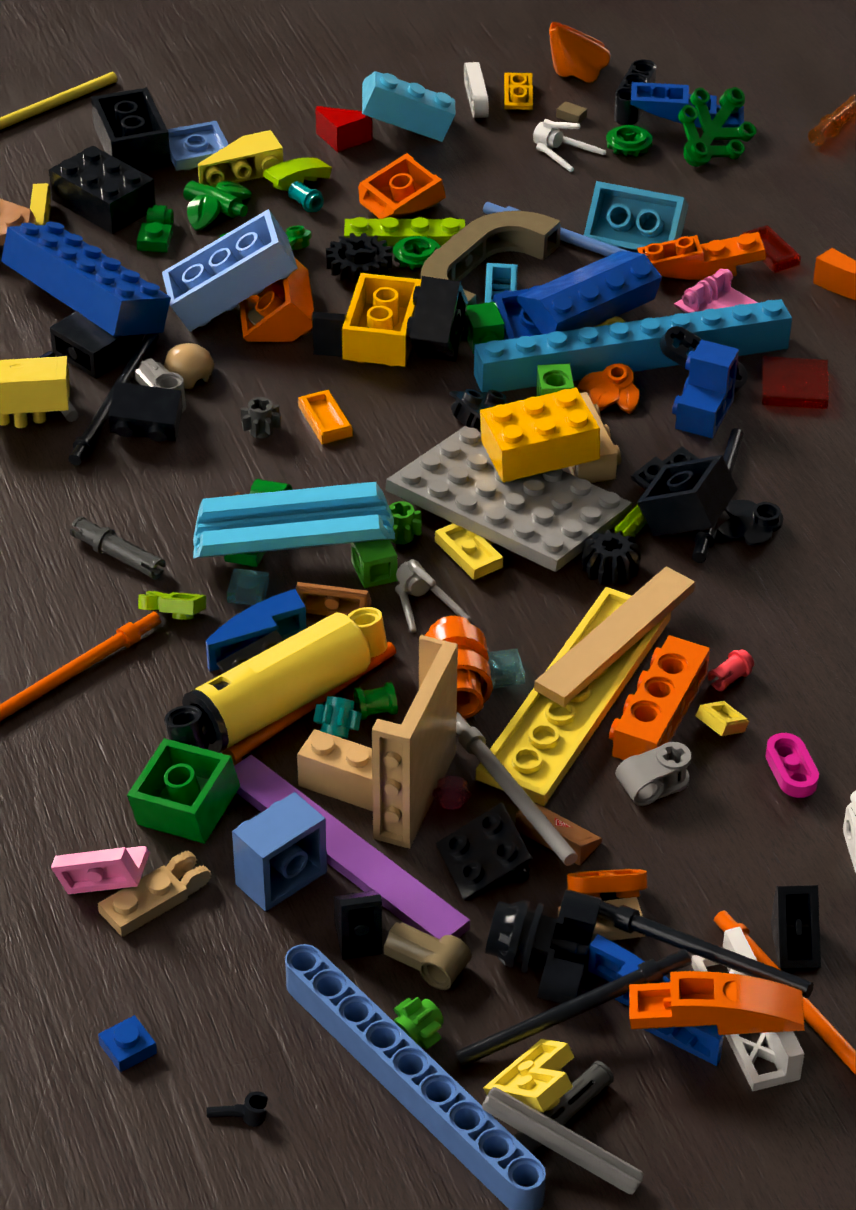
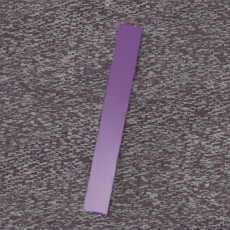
(358, 859)

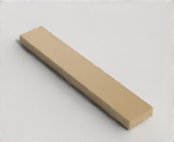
(614, 636)

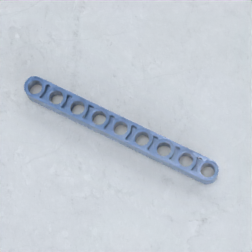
(415, 1079)

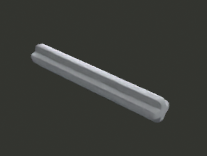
(562, 1140)

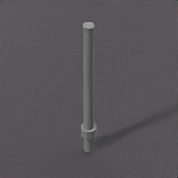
(475, 743)

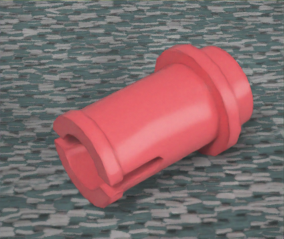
(737, 665)

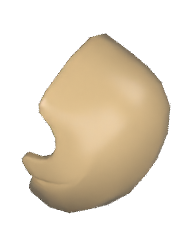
(190, 362)

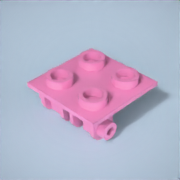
(712, 293)

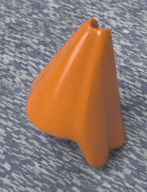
(576, 53)

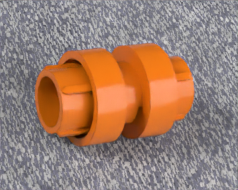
(473, 669)

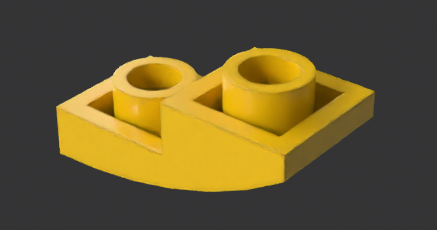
(518, 91)

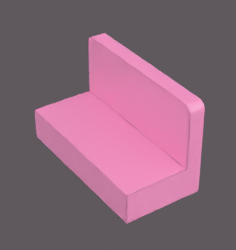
(101, 869)

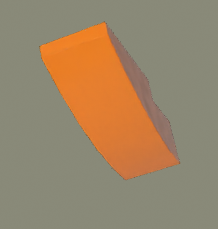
(836, 273)

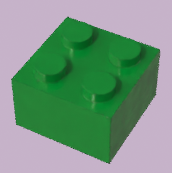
(184, 790)

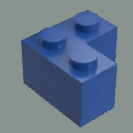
(707, 390)

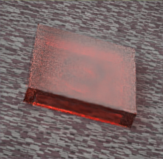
(795, 382)

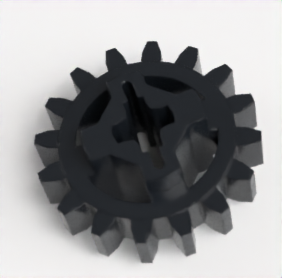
(357, 256)

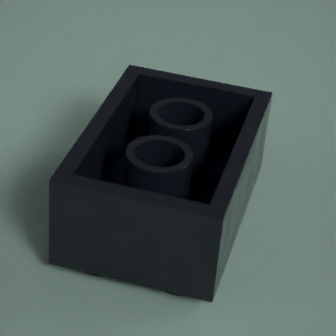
(131, 128)
(102, 189)

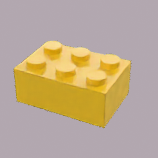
(378, 320)
(540, 434)

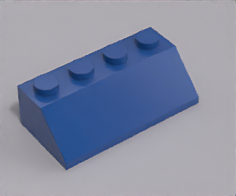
(592, 293)

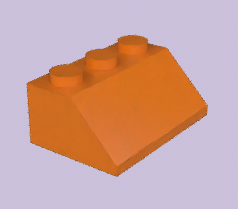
(285, 309)

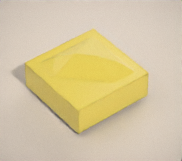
(722, 718)

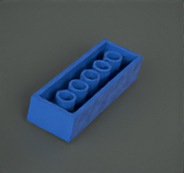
(86, 279)

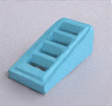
(499, 274)

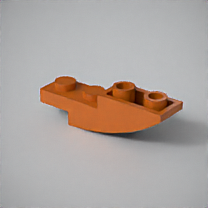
(695, 261)
(715, 998)

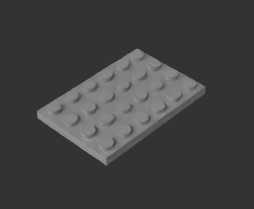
(533, 516)

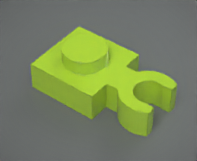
(181, 605)

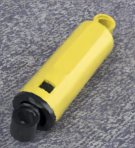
(278, 680)

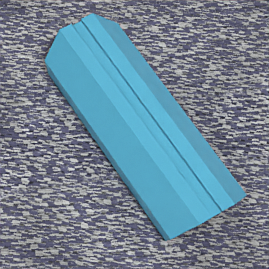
(292, 520)

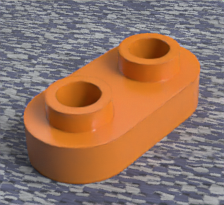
(624, 882)

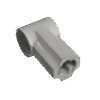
(156, 375)

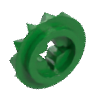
(629, 140)
(421, 245)

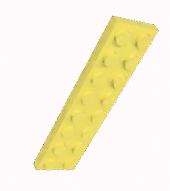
(547, 737)

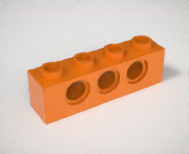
(661, 698)

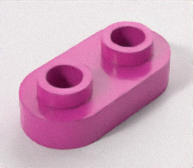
(792, 765)

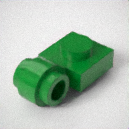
(158, 231)

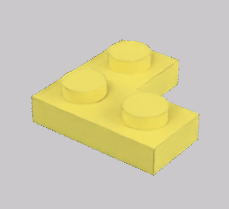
(469, 550)
(537, 1075)

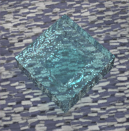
(247, 586)
(506, 668)

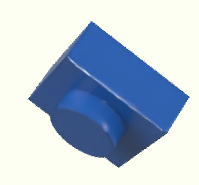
(127, 1043)

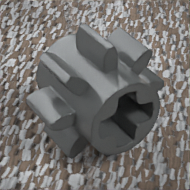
(260, 417)

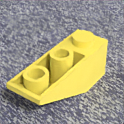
(241, 159)

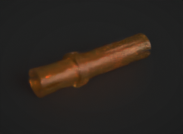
(832, 123)

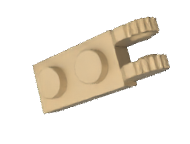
(154, 894)

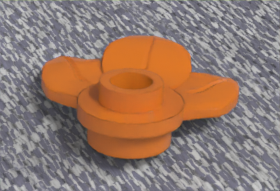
(608, 389)

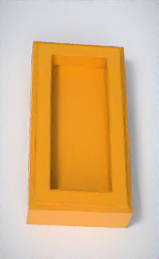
(325, 417)

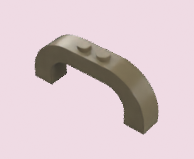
(492, 234)

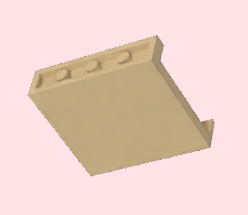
(417, 752)

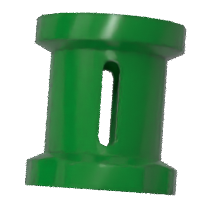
(376, 700)

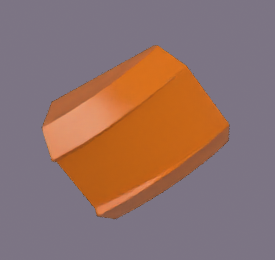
(401, 189)

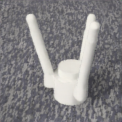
(548, 135)

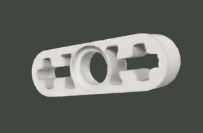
(476, 90)

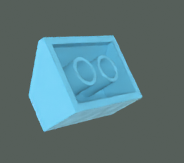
(407, 105)
(634, 216)

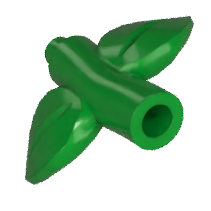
(209, 201)

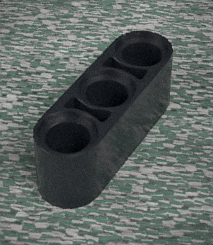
(639, 71)

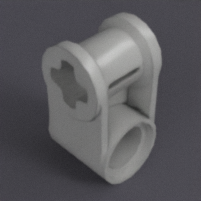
(653, 777)

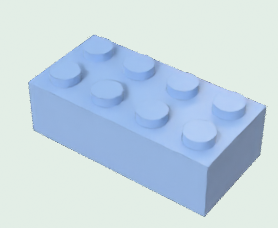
(229, 270)

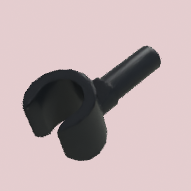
(251, 1111)

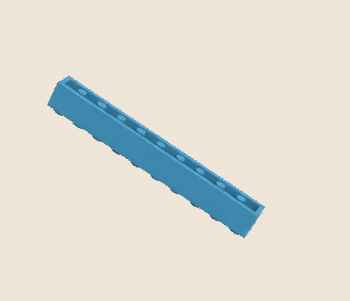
(514, 362)

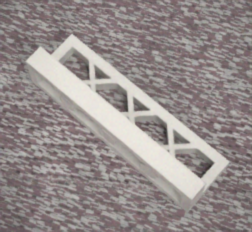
(780, 1048)

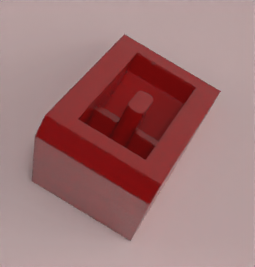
(343, 127)

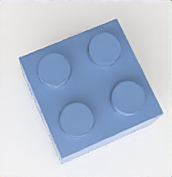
(279, 851)

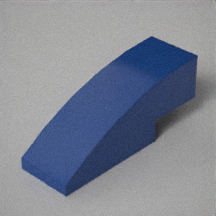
(280, 613)

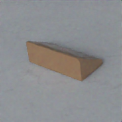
(332, 599)
(580, 839)

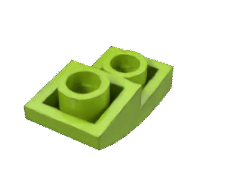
(294, 170)

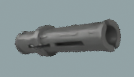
(107, 542)
(592, 1081)

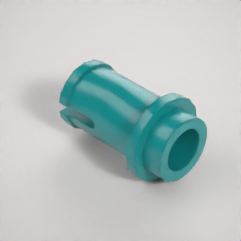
(309, 198)

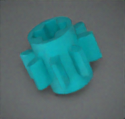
(337, 716)

